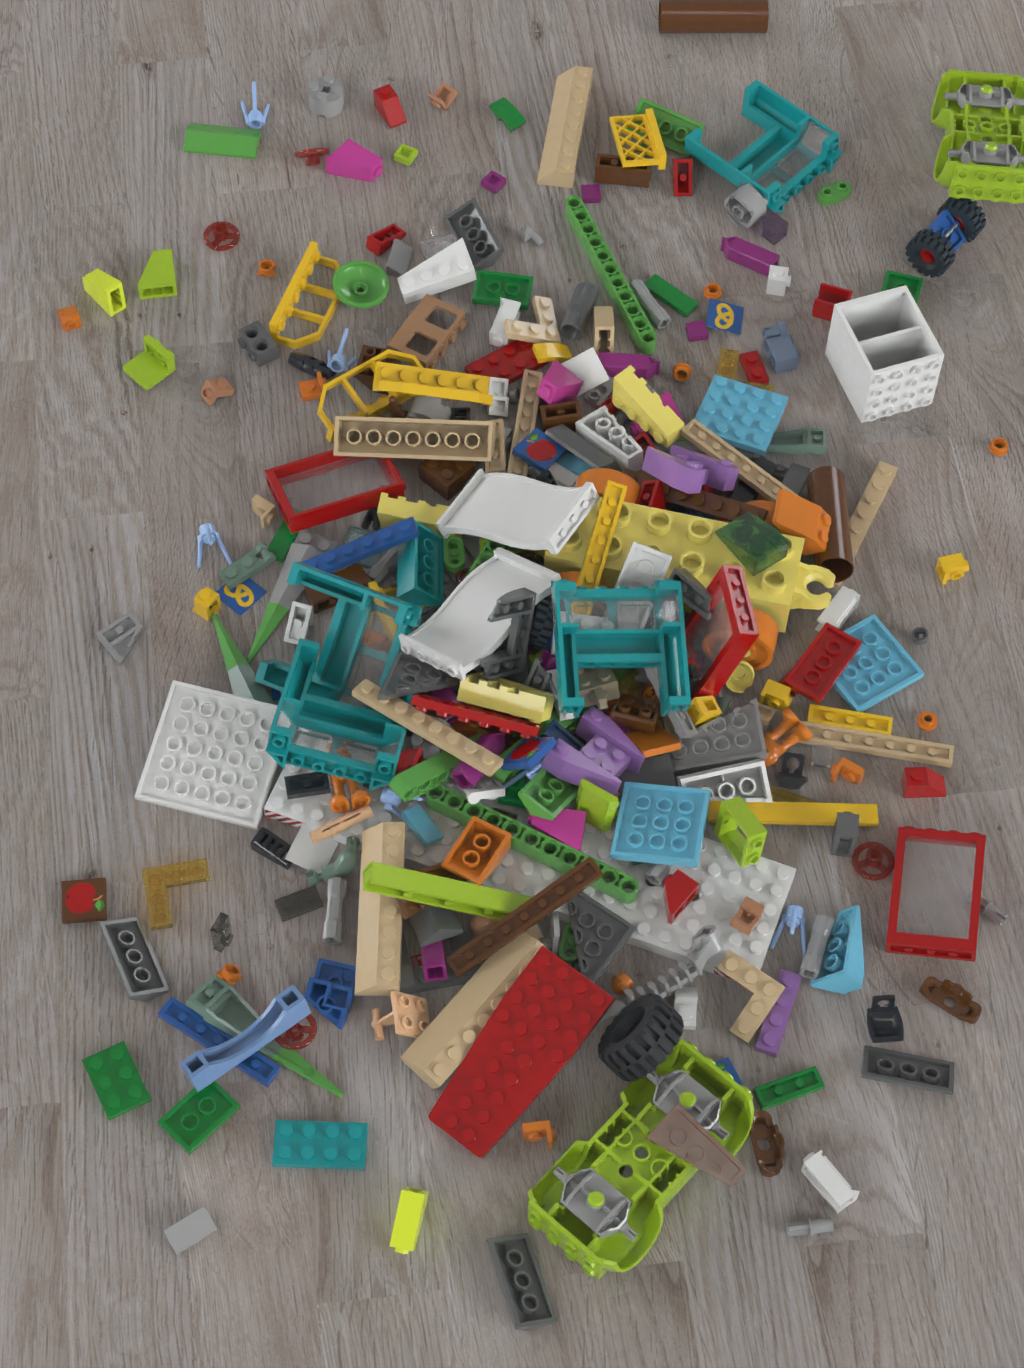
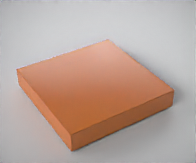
(656, 743)

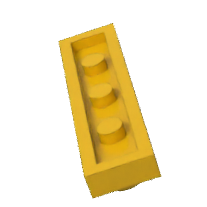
(850, 719)

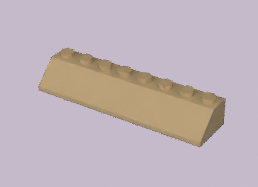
(565, 127)
(414, 438)
(380, 916)
(460, 1022)

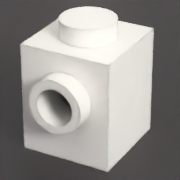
(778, 280)

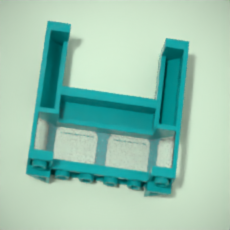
(784, 157)
(621, 631)
(358, 641)
(330, 733)

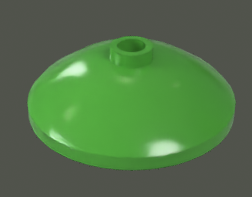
(360, 284)

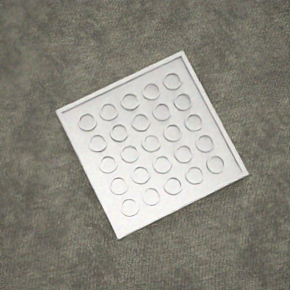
(211, 756)

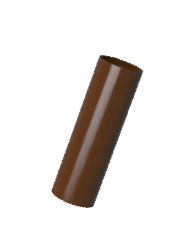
(713, 16)
(828, 490)

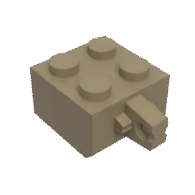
(597, 686)

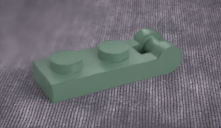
(247, 566)

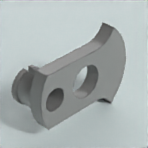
(595, 398)
(552, 942)

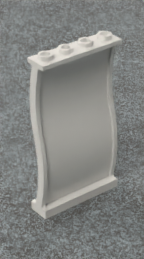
(518, 511)
(459, 631)

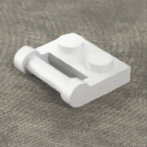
(486, 788)

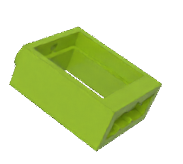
(730, 816)

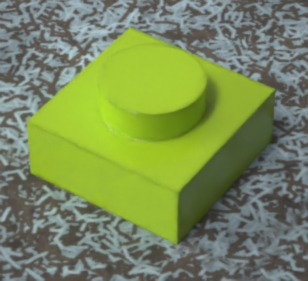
(405, 154)

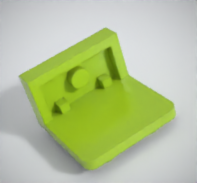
(151, 364)

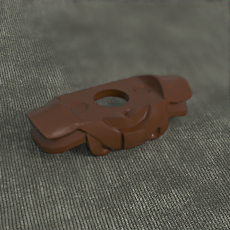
(937, 991)
(768, 1160)

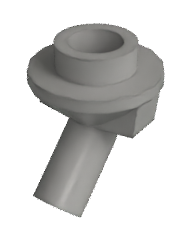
(528, 233)

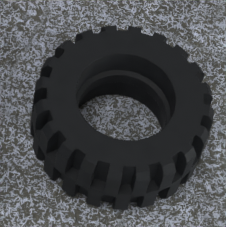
(640, 1037)

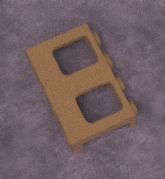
(417, 324)

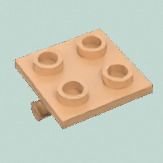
(409, 1015)

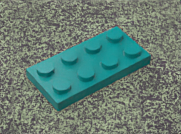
(320, 1145)

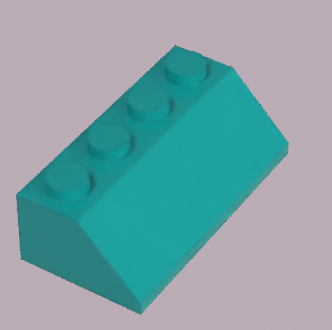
(421, 569)

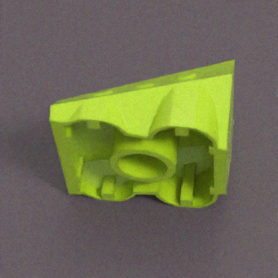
(598, 804)

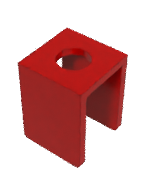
(827, 297)

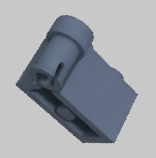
(780, 347)

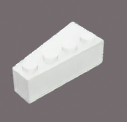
(438, 273)
(611, 438)
(740, 779)

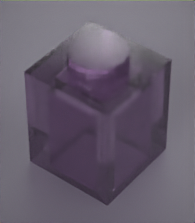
(772, 227)

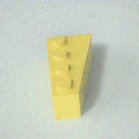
(645, 408)
(395, 510)
(506, 697)

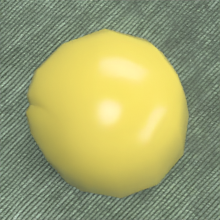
(741, 677)

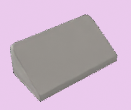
(399, 258)
(190, 1230)

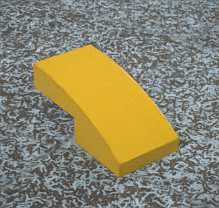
(551, 351)

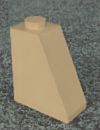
(603, 329)

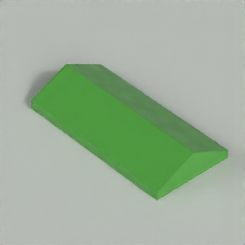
(671, 125)
(222, 140)
(547, 795)

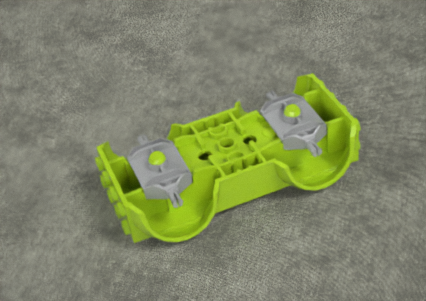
(964, 160)
(615, 1219)

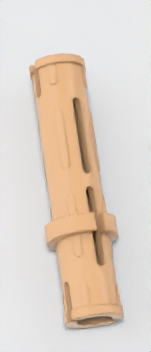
(341, 824)

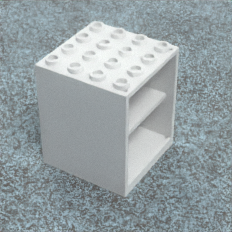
(884, 353)

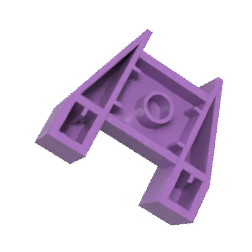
(690, 470)
(601, 759)

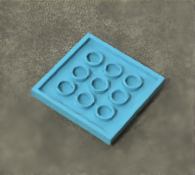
(741, 413)
(877, 668)
(660, 824)

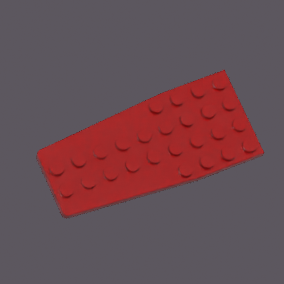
(519, 1051)

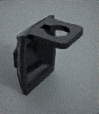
(791, 780)
(884, 1022)

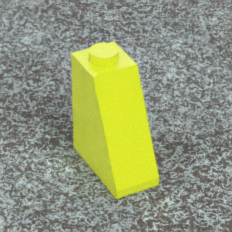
(105, 291)
(408, 1219)

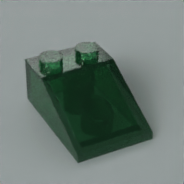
(754, 542)

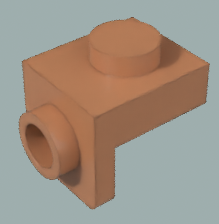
(443, 97)
(216, 388)
(747, 916)

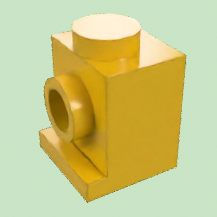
(951, 567)
(203, 600)
(775, 695)
(703, 709)

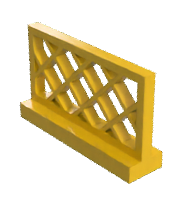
(651, 138)

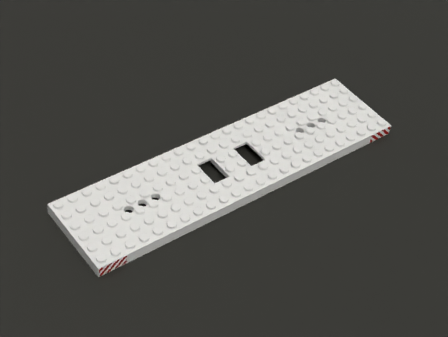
(719, 876)

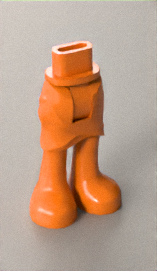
(800, 733)
(340, 803)

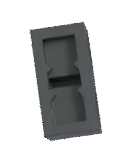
(258, 343)
(845, 834)

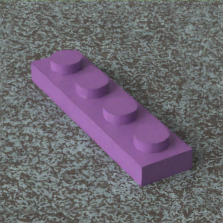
(776, 1021)

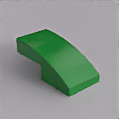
(508, 113)

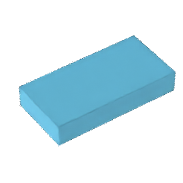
(422, 825)

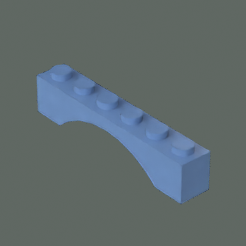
(211, 1063)

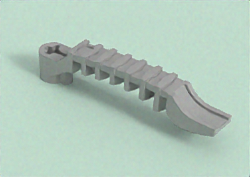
(706, 944)

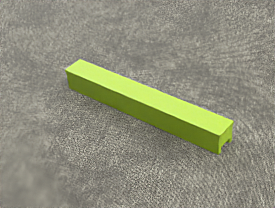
(440, 891)

